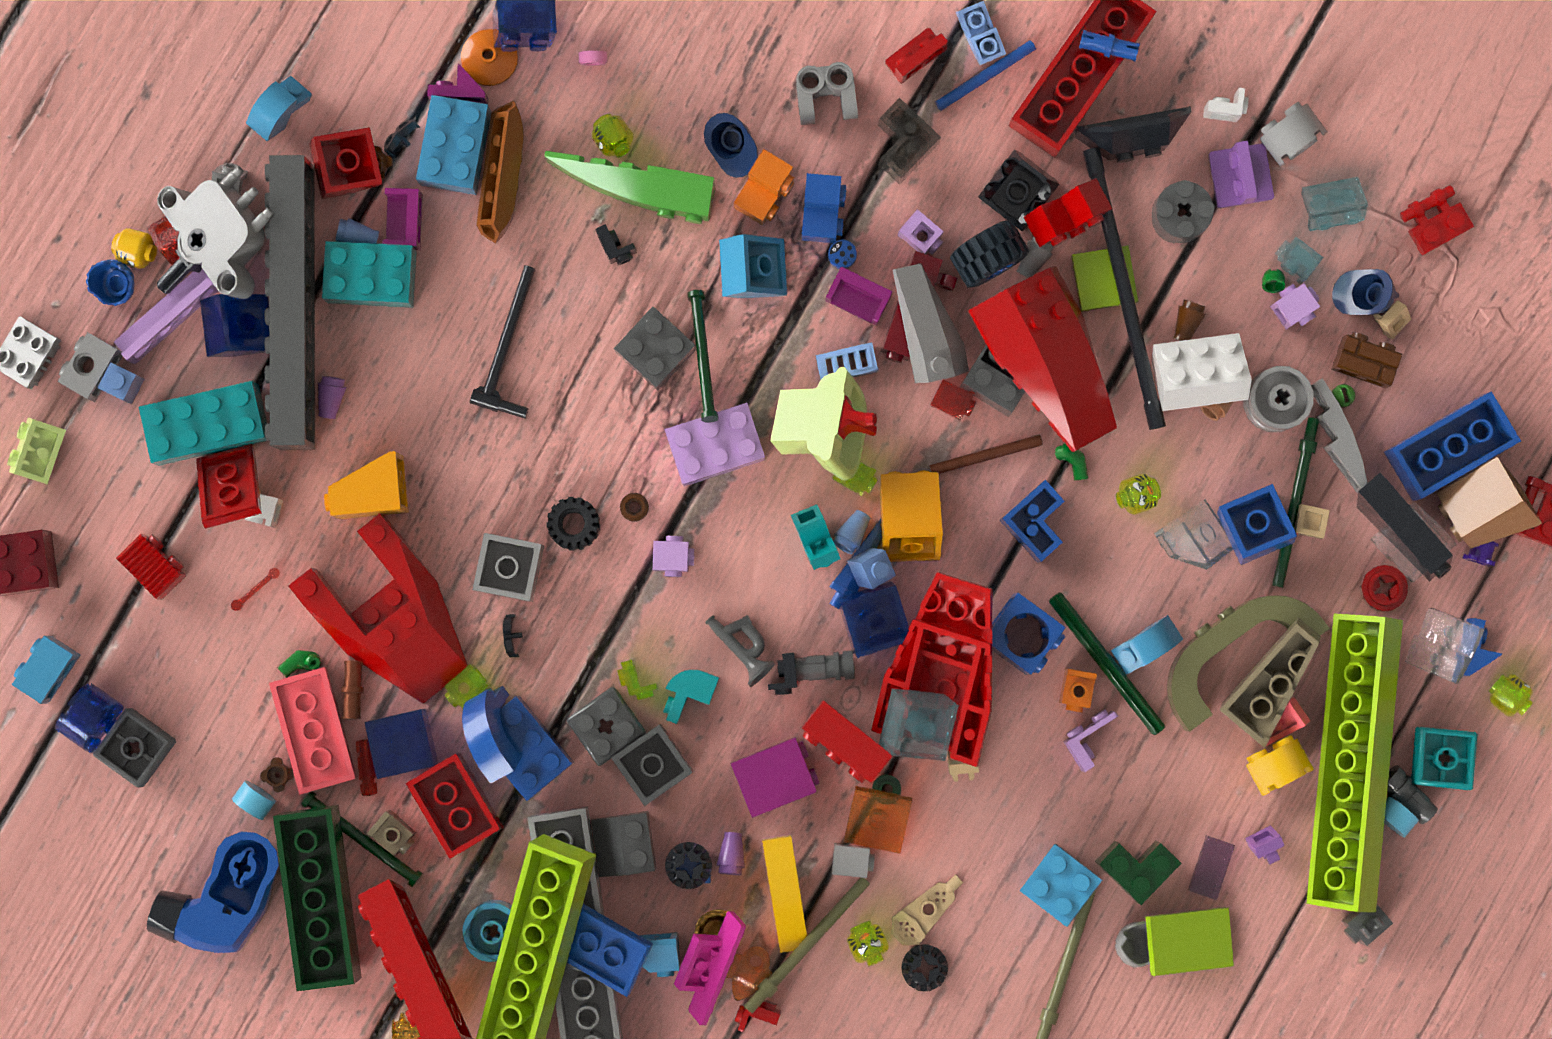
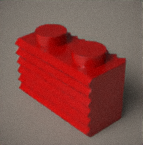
(152, 566)

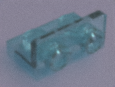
(1334, 203)

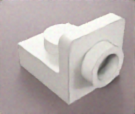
(1222, 109)

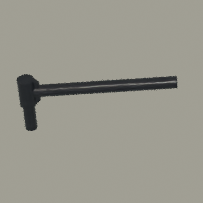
(487, 396)

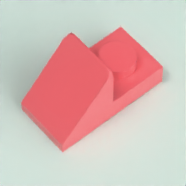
(1290, 721)

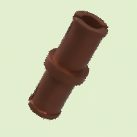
(352, 689)

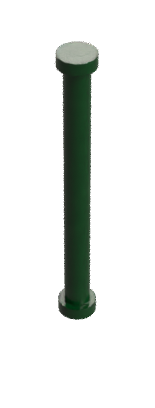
(709, 414)
(369, 844)

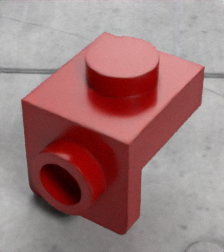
(765, 1012)

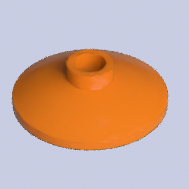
(487, 71)

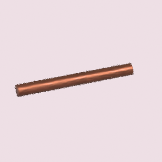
(987, 454)

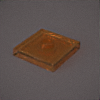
(877, 819)

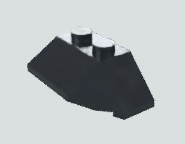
(1134, 135)

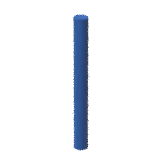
(985, 75)

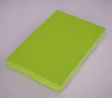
(1189, 941)

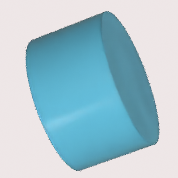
(253, 800)
(1399, 817)

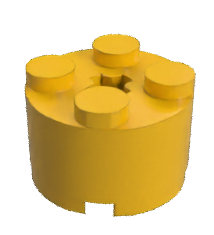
(1279, 766)

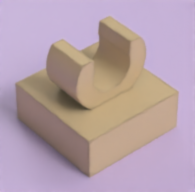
(1394, 319)
(1311, 521)
(957, 767)

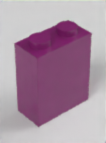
(775, 776)

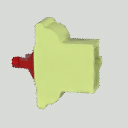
(825, 423)

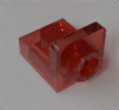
(165, 239)
(953, 400)

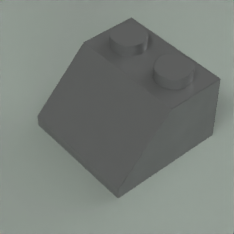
(623, 844)

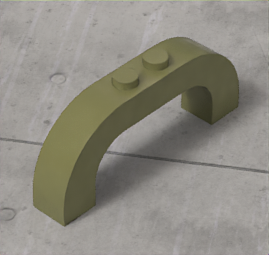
(1209, 640)

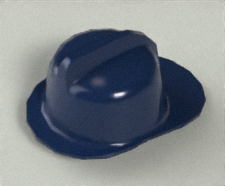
(730, 144)
(1364, 292)

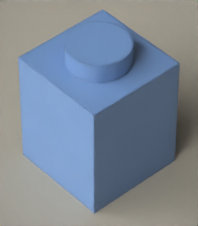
(121, 383)
(871, 568)

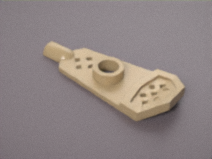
(917, 918)

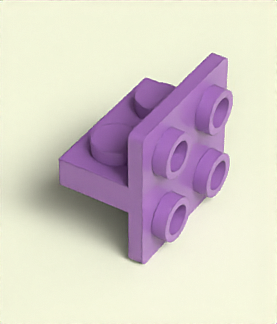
(1241, 175)

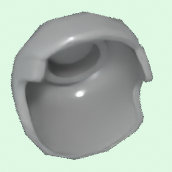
(1133, 944)

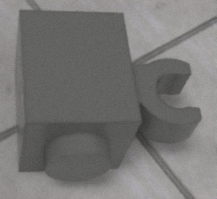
(1366, 926)

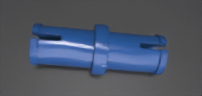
(1109, 45)

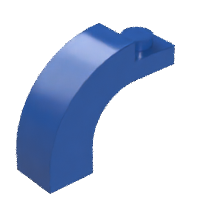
(486, 735)

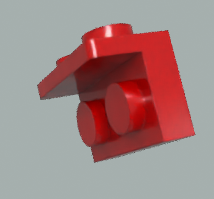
(916, 54)

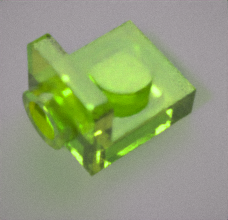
(862, 480)

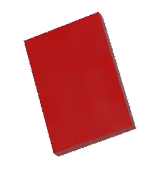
(228, 486)

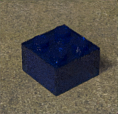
(524, 24)
(874, 619)
(401, 743)

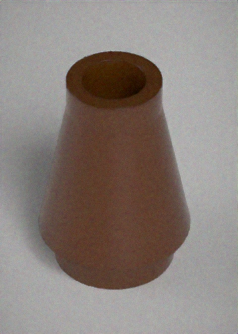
(1188, 320)

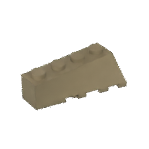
(1268, 687)

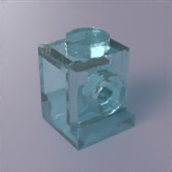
(1298, 258)

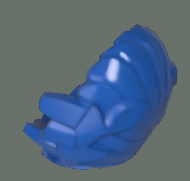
(110, 282)

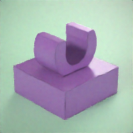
(1265, 843)

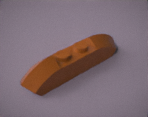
(500, 172)

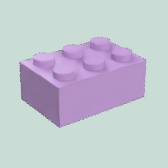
(715, 447)

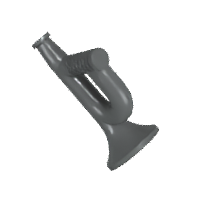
(756, 668)

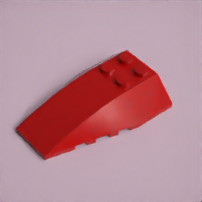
(1048, 351)
(949, 655)

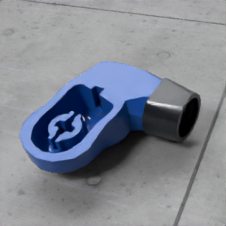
(229, 903)

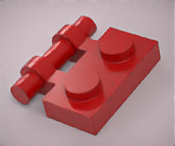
(1440, 228)

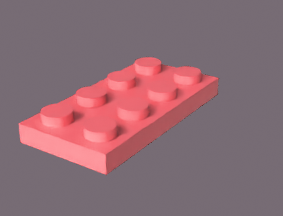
(313, 730)

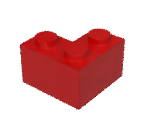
(1068, 214)

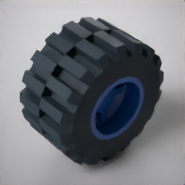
(989, 253)

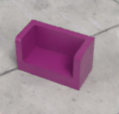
(404, 217)
(858, 296)

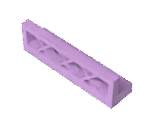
(165, 316)

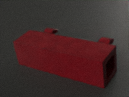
(895, 341)

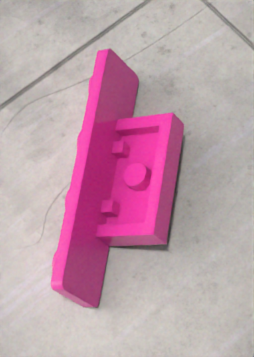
(708, 964)

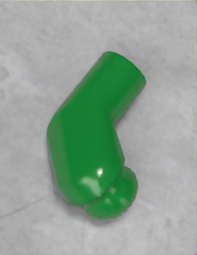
(1076, 459)
(300, 660)

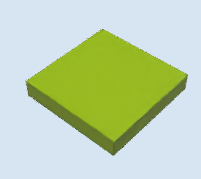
(1096, 280)

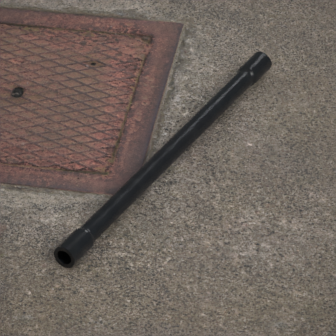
(1151, 402)

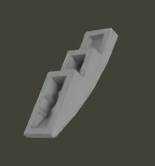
(1343, 447)

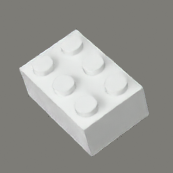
(1201, 372)

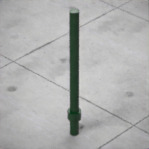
(1307, 447)

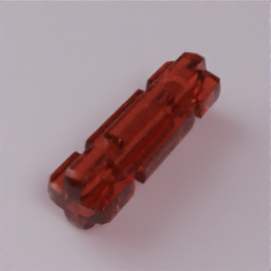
(366, 768)

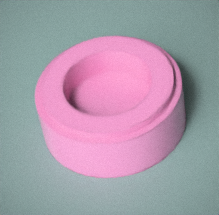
(593, 58)

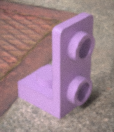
(1082, 753)

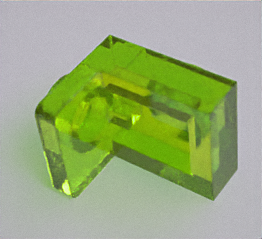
(629, 677)

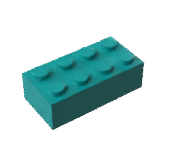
(204, 423)

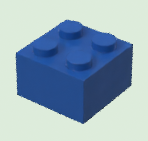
(1256, 524)

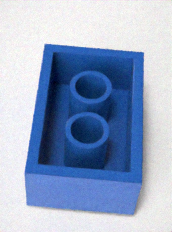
(539, 751)

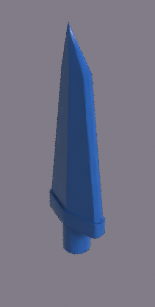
(845, 581)

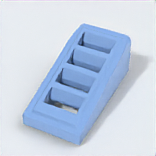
(856, 350)

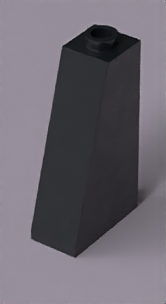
(1403, 527)

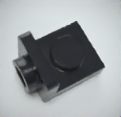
(610, 242)
(786, 669)

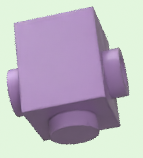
(1296, 305)
(672, 556)

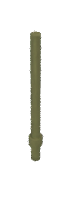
(768, 987)
(1049, 1014)

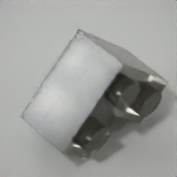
(912, 138)

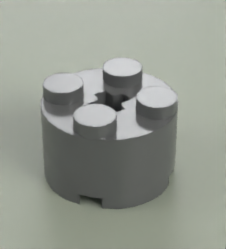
(1182, 196)

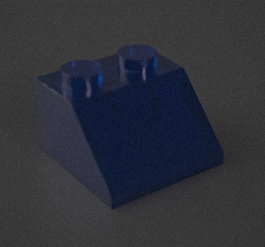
(234, 325)

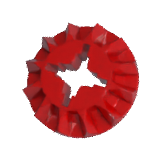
(1397, 592)

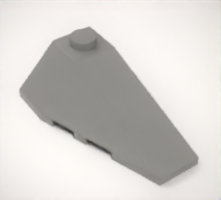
(930, 334)

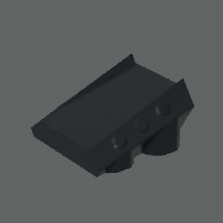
(1018, 189)

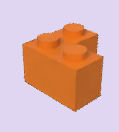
(766, 184)

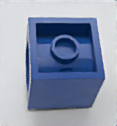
(1050, 632)

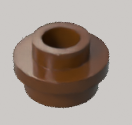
(630, 498)

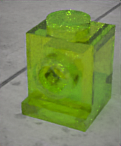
(475, 680)

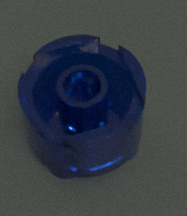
(89, 717)

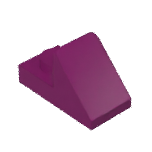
(465, 89)

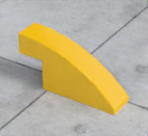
(785, 892)

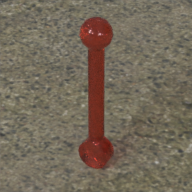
(237, 604)

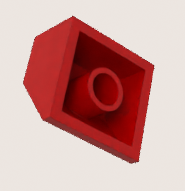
(345, 162)

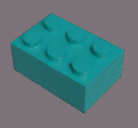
(369, 274)

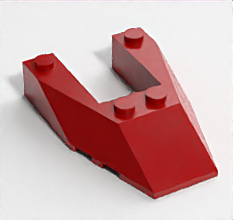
(401, 629)

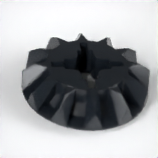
(695, 853)
(912, 961)

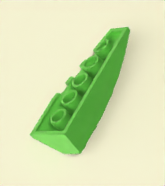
(657, 189)

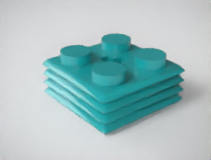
(1460, 748)

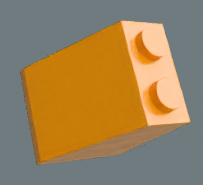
(370, 490)
(911, 516)

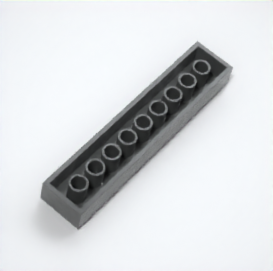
(290, 302)

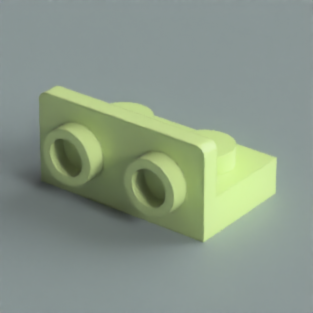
(36, 450)

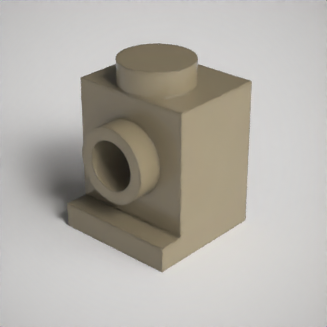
(388, 822)

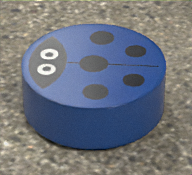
(842, 254)

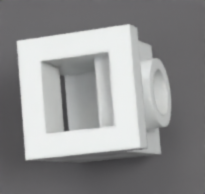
(270, 511)

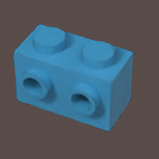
(45, 669)

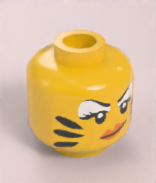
(134, 248)

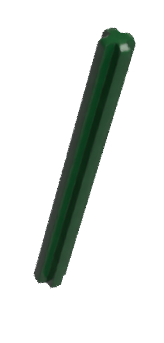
(1107, 663)

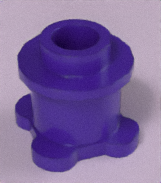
(1482, 554)

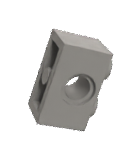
(72, 371)

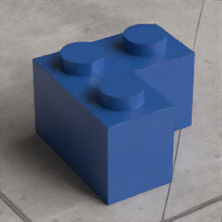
(821, 206)
(1028, 524)

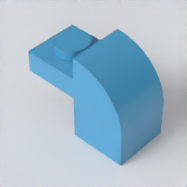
(275, 107)
(1147, 645)

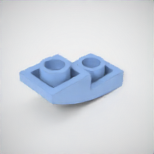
(980, 33)

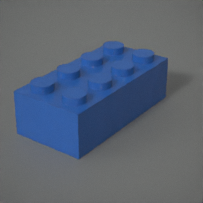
(1452, 446)

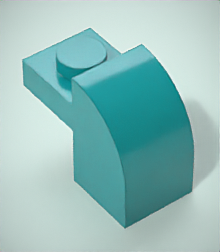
(815, 537)
(690, 684)

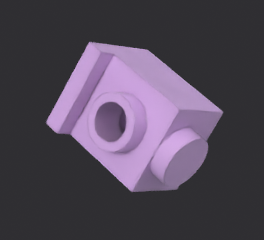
(920, 223)

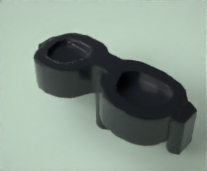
(401, 131)
(508, 635)

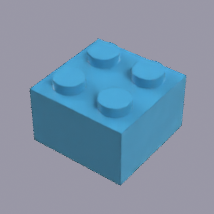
(1061, 885)

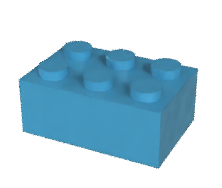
(454, 145)

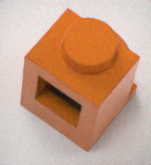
(1077, 678)

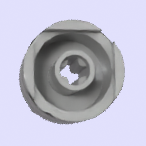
(1292, 134)

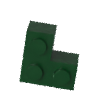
(1140, 876)

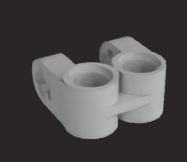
(824, 88)

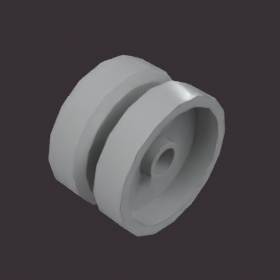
(1295, 398)

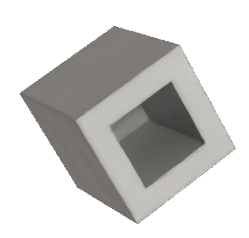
(852, 860)

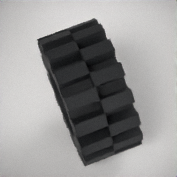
(566, 507)

